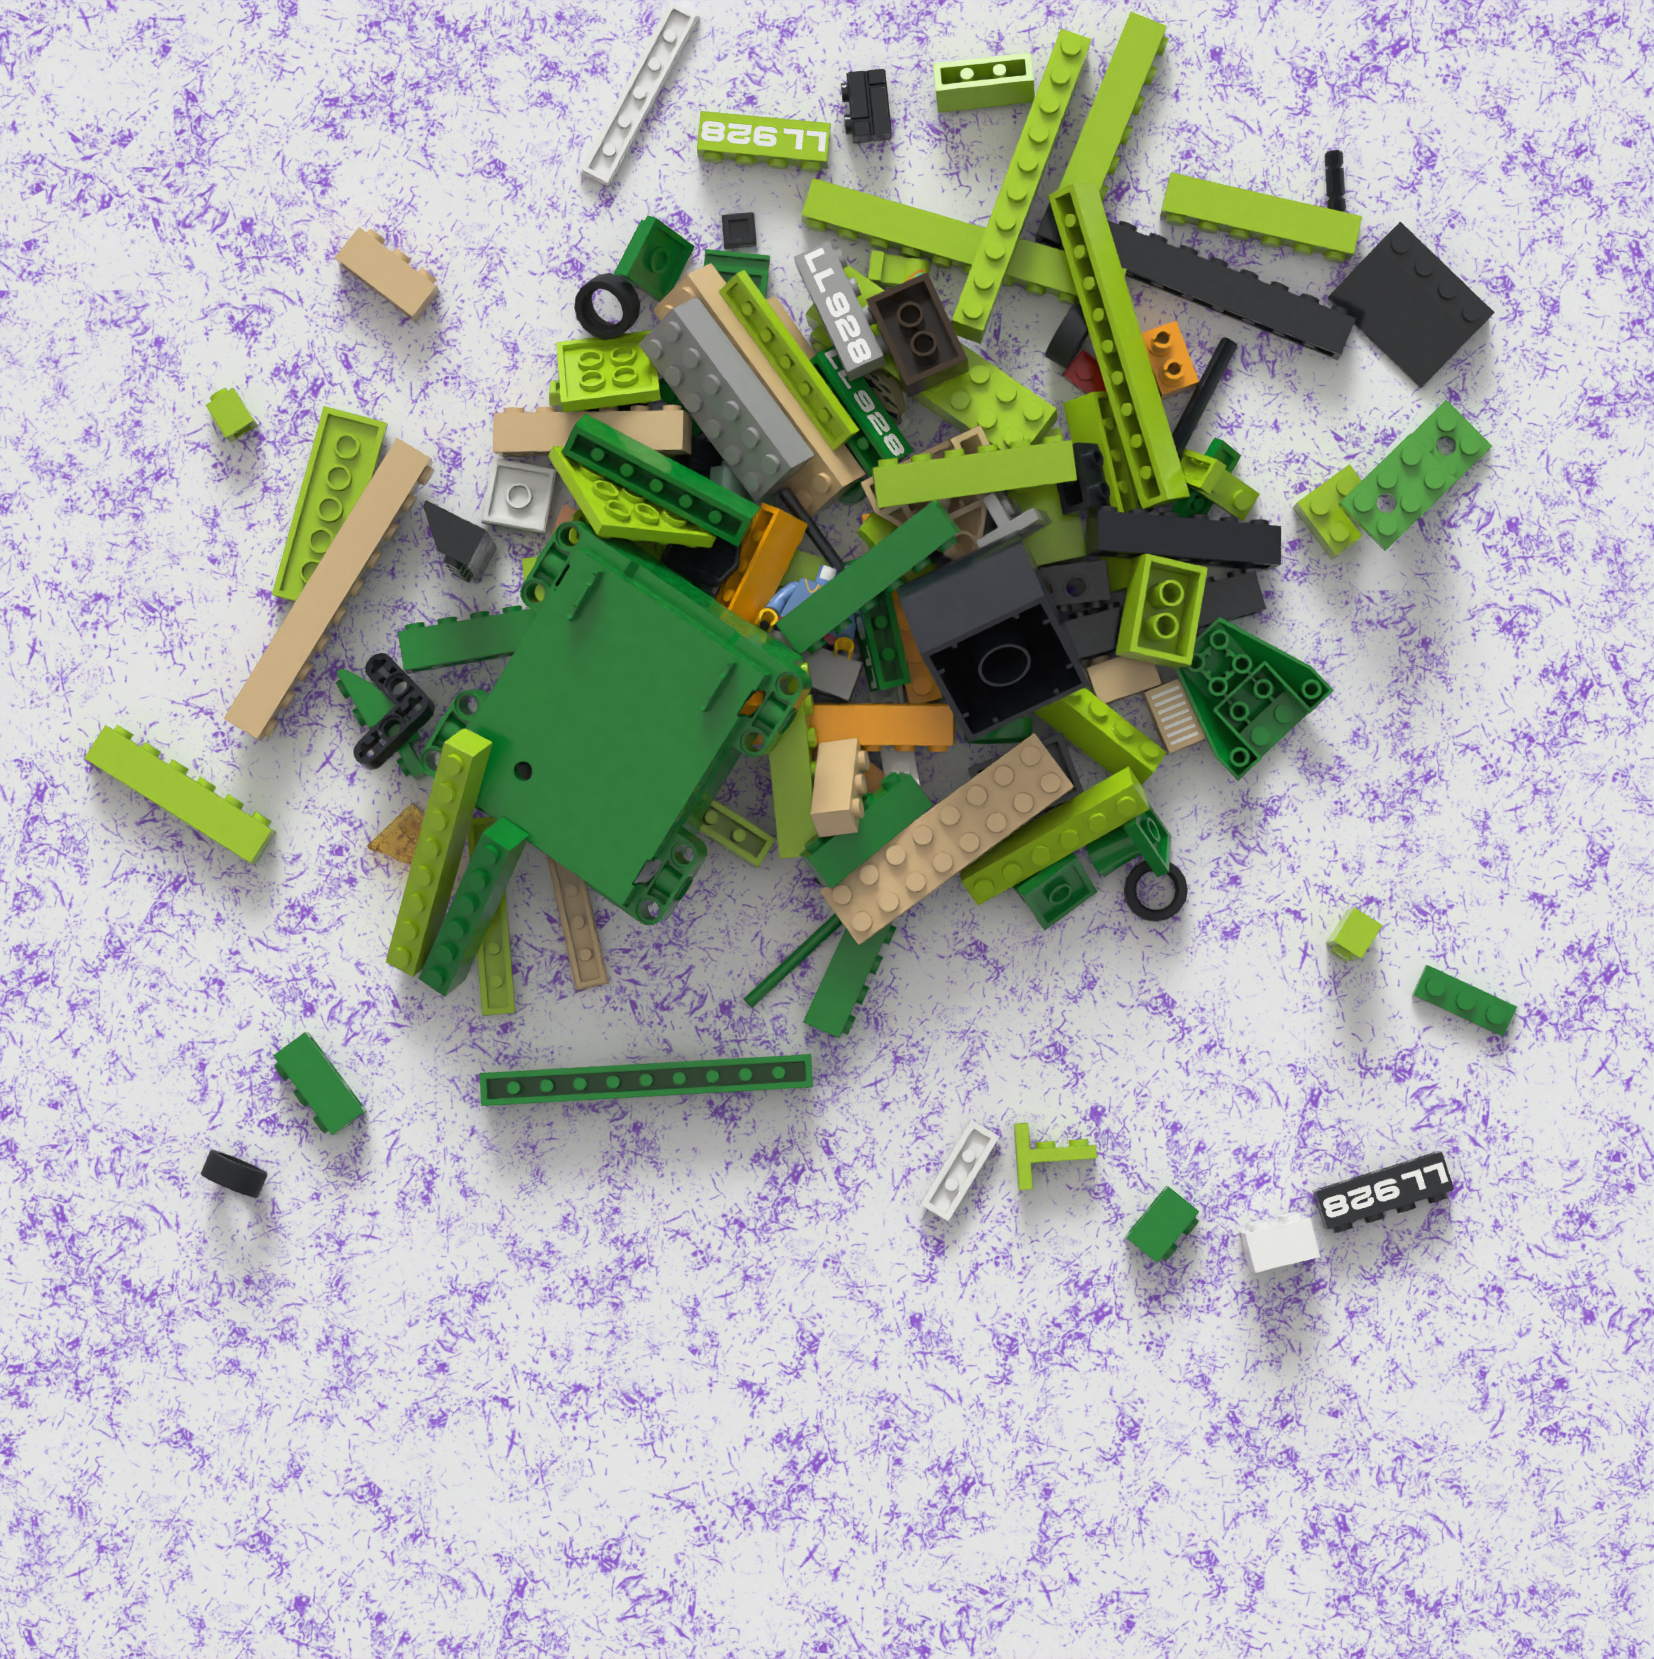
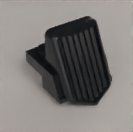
(703, 566)

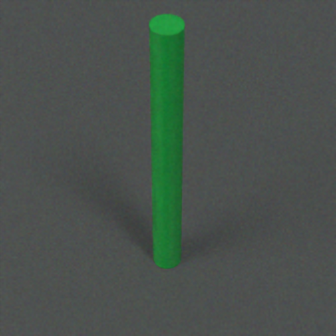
(793, 960)

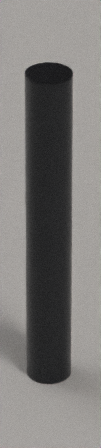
(812, 529)

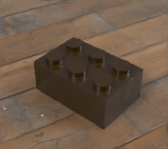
(918, 334)

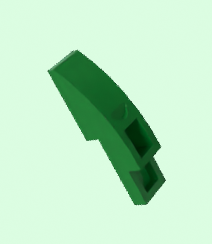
(371, 708)

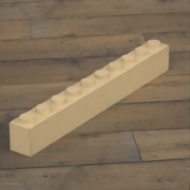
(329, 590)

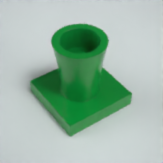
(1139, 836)

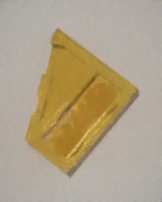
(401, 835)

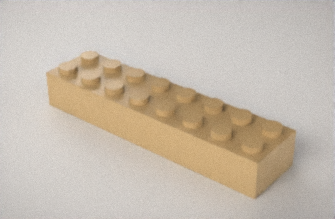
(829, 471)
(948, 838)

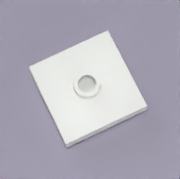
(519, 496)

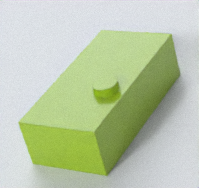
(1061, 540)

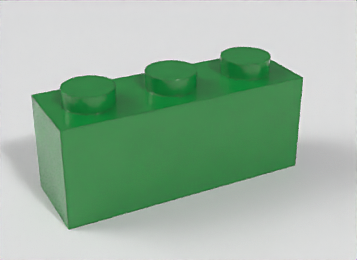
(318, 1084)

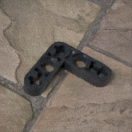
(404, 706)

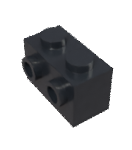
(1090, 488)

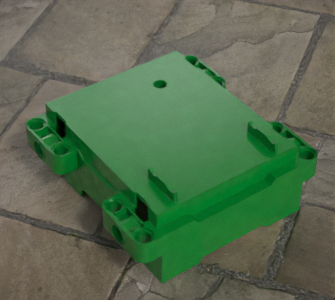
(624, 715)

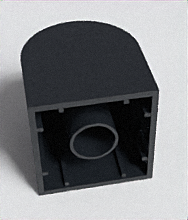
(992, 636)

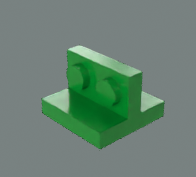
(654, 258)
(1055, 890)

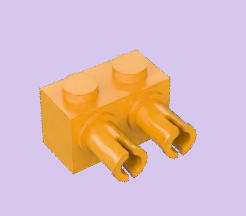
(1169, 360)

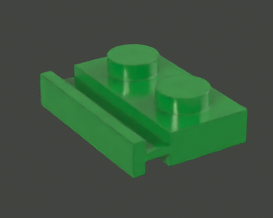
(731, 263)

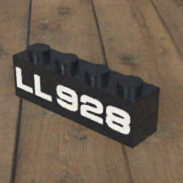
(1382, 1191)

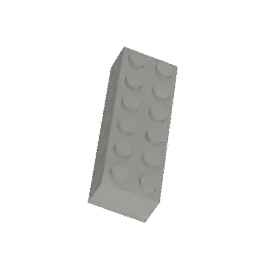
(726, 399)

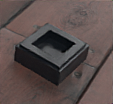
(739, 230)

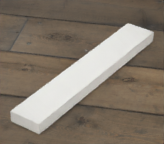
(639, 94)

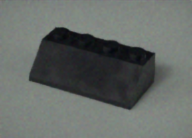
(461, 543)

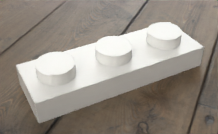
(959, 1170)

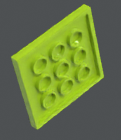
(622, 512)

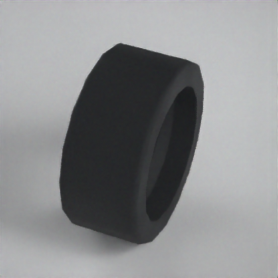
(592, 321)
(1068, 337)
(1151, 914)
(234, 1173)

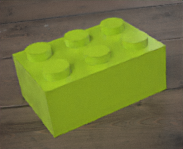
(1161, 611)

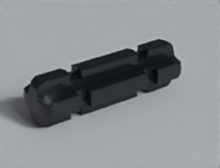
(1335, 180)

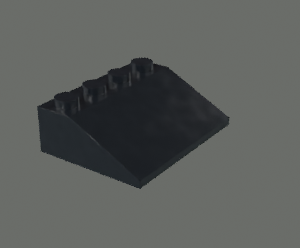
(1411, 304)

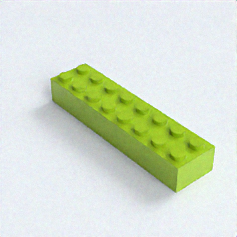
(972, 399)

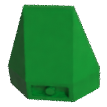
(1247, 693)

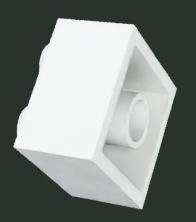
(1280, 1242)

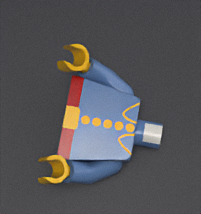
(794, 594)

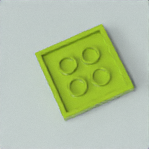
(605, 373)

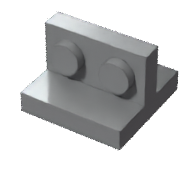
(1010, 518)

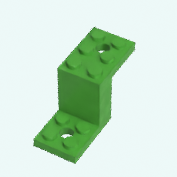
(1415, 475)

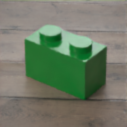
(1163, 1224)

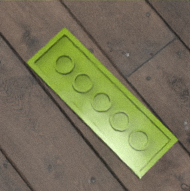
(335, 478)

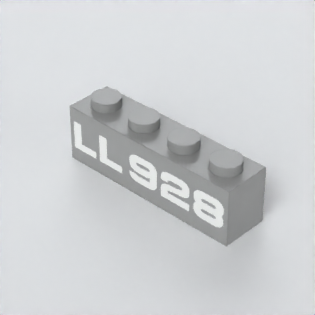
(840, 311)

